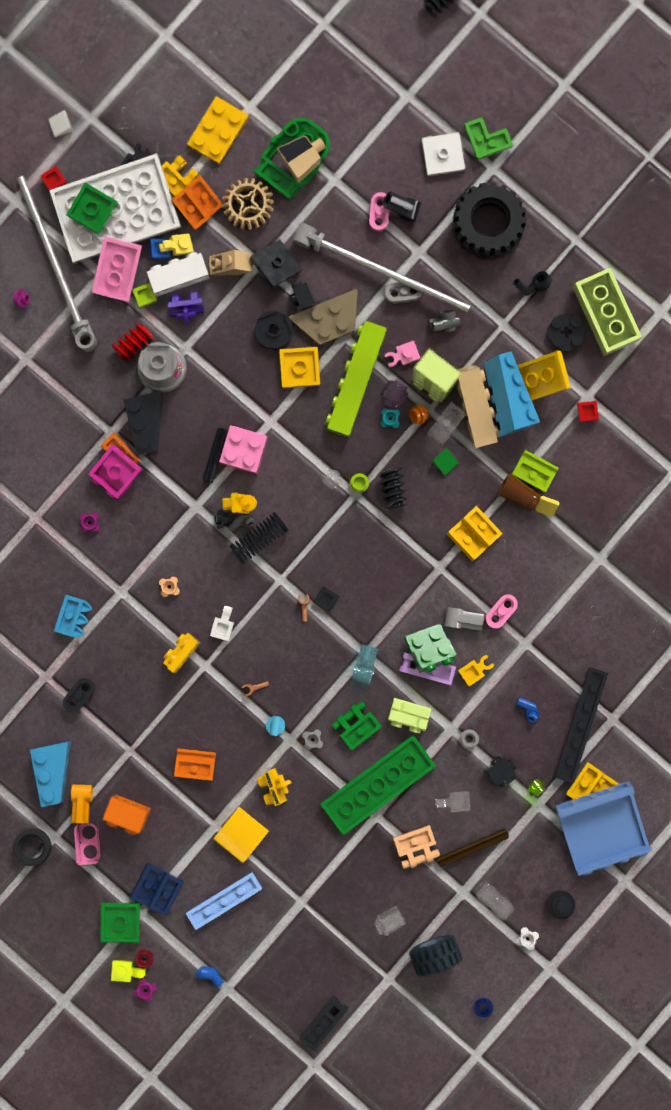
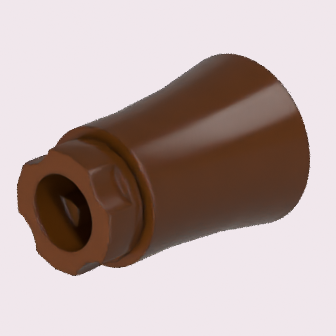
(518, 492)

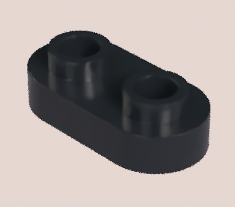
(79, 695)

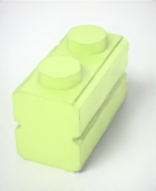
(409, 714)

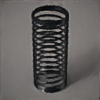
(276, 519)

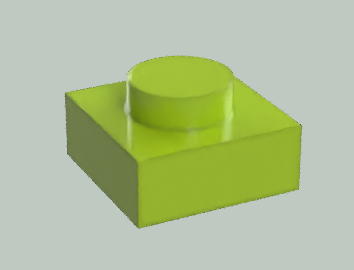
(144, 295)

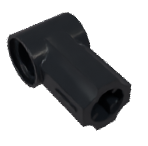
(405, 207)

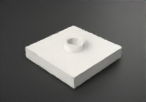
(443, 154)

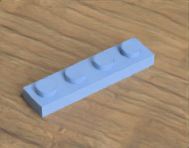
(224, 900)

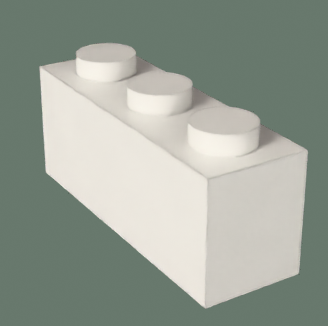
(177, 274)

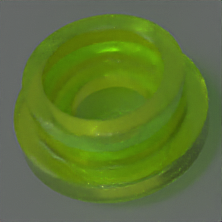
(536, 788)

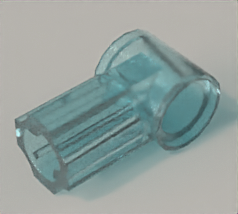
(364, 668)

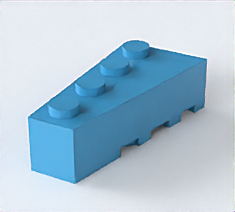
(510, 395)

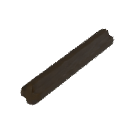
(472, 847)

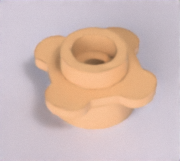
(164, 586)

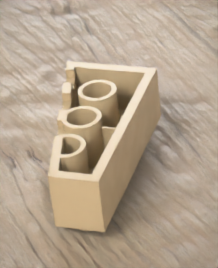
(476, 406)

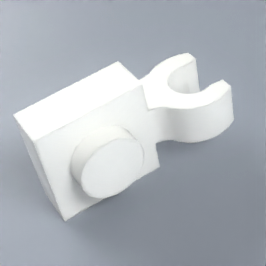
(222, 626)

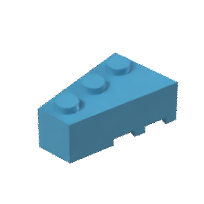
(50, 772)

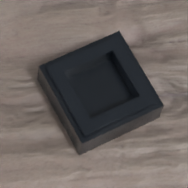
(326, 599)

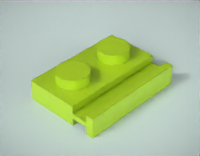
(535, 471)

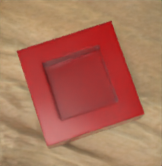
(53, 178)
(587, 411)

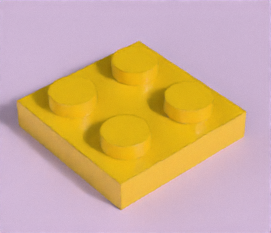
(299, 367)

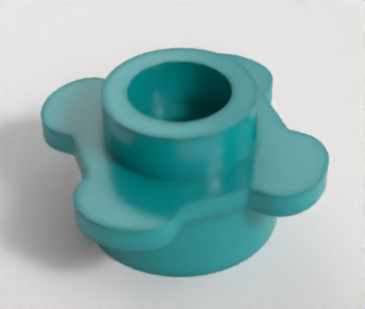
(390, 413)

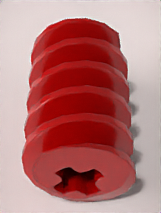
(132, 341)

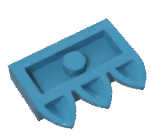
(71, 616)

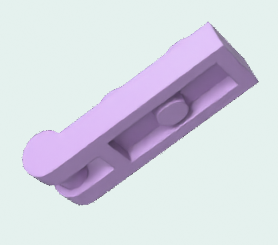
(441, 674)

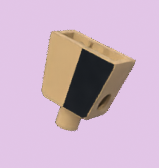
(301, 156)

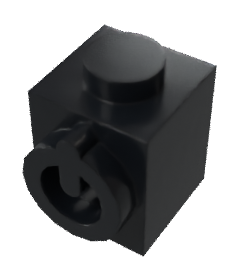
(501, 771)

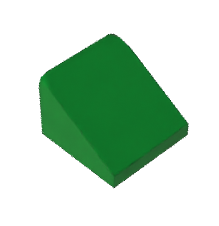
(445, 461)

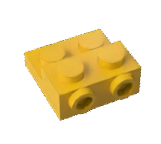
(184, 649)

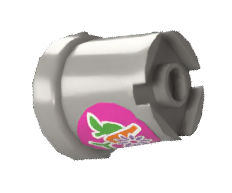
(161, 367)

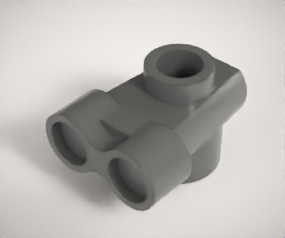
(447, 321)

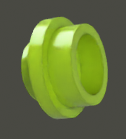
(359, 483)

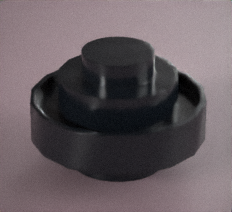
(560, 904)

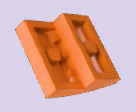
(197, 202)

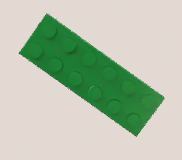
(378, 784)

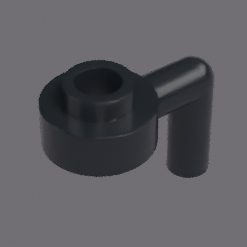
(540, 282)

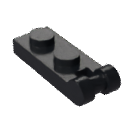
(323, 1023)

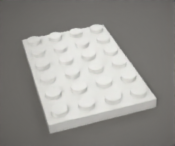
(142, 208)

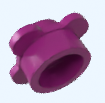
(21, 298)
(94, 523)
(139, 992)

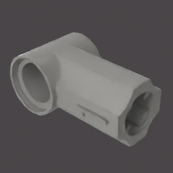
(461, 619)

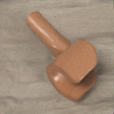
(304, 607)
(254, 687)

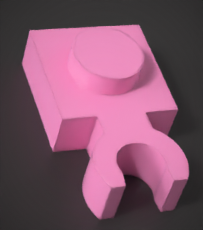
(405, 353)

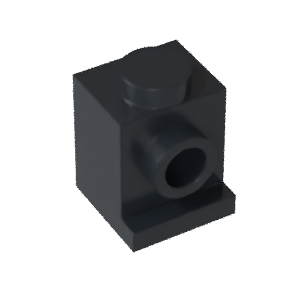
(302, 296)

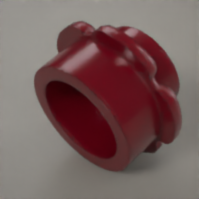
(139, 958)

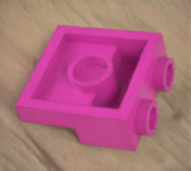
(115, 472)

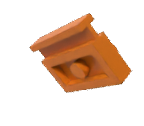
(195, 764)

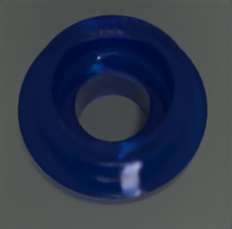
(483, 1014)

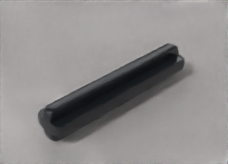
(215, 455)

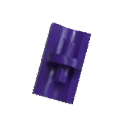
(185, 308)

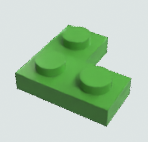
(484, 143)

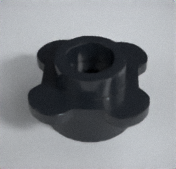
(221, 518)

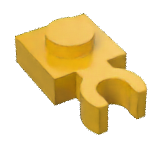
(473, 672)

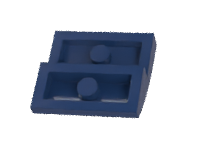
(156, 889)

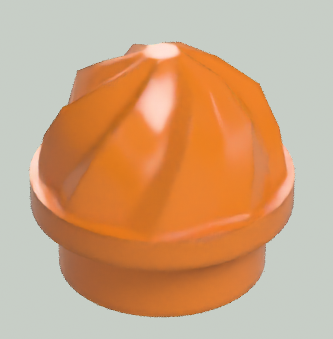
(418, 414)

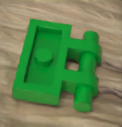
(361, 729)

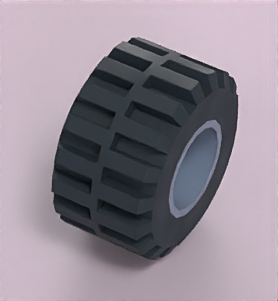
(435, 955)

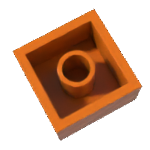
(126, 814)

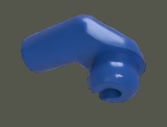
(530, 709)
(209, 973)

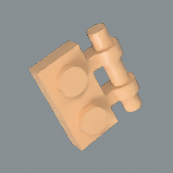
(415, 841)

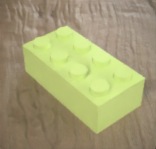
(607, 311)
(435, 376)

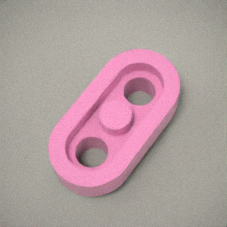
(378, 212)
(501, 611)

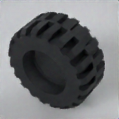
(493, 196)

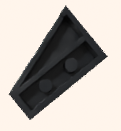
(144, 421)

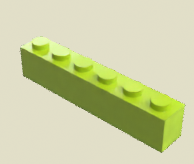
(357, 378)

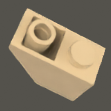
(230, 263)

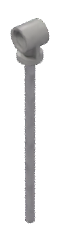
(307, 236)
(81, 328)

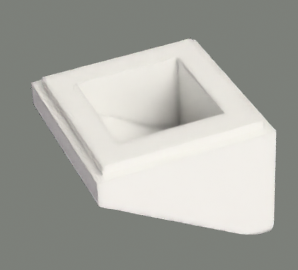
(60, 124)

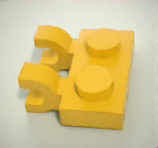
(174, 179)

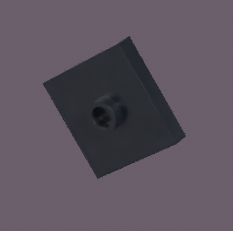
(275, 264)

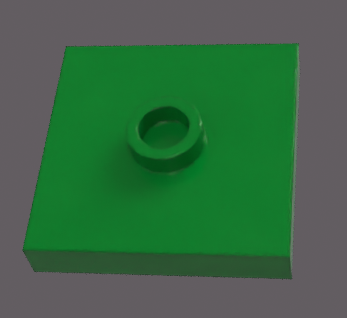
(92, 208)
(120, 922)

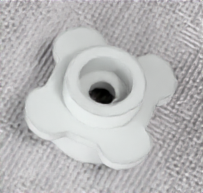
(533, 936)

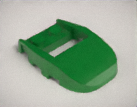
(274, 174)

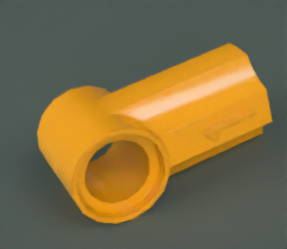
(81, 797)

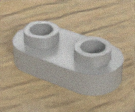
(403, 293)

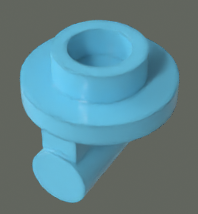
(275, 725)

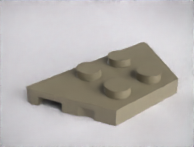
(329, 319)

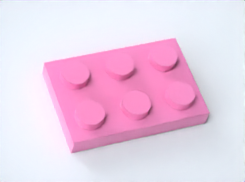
(116, 268)

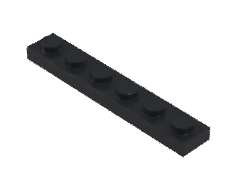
(581, 725)

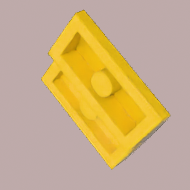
(474, 533)
(590, 781)
(240, 835)

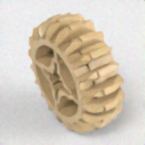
(241, 199)

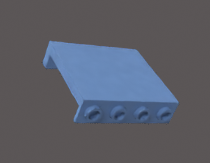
(603, 828)

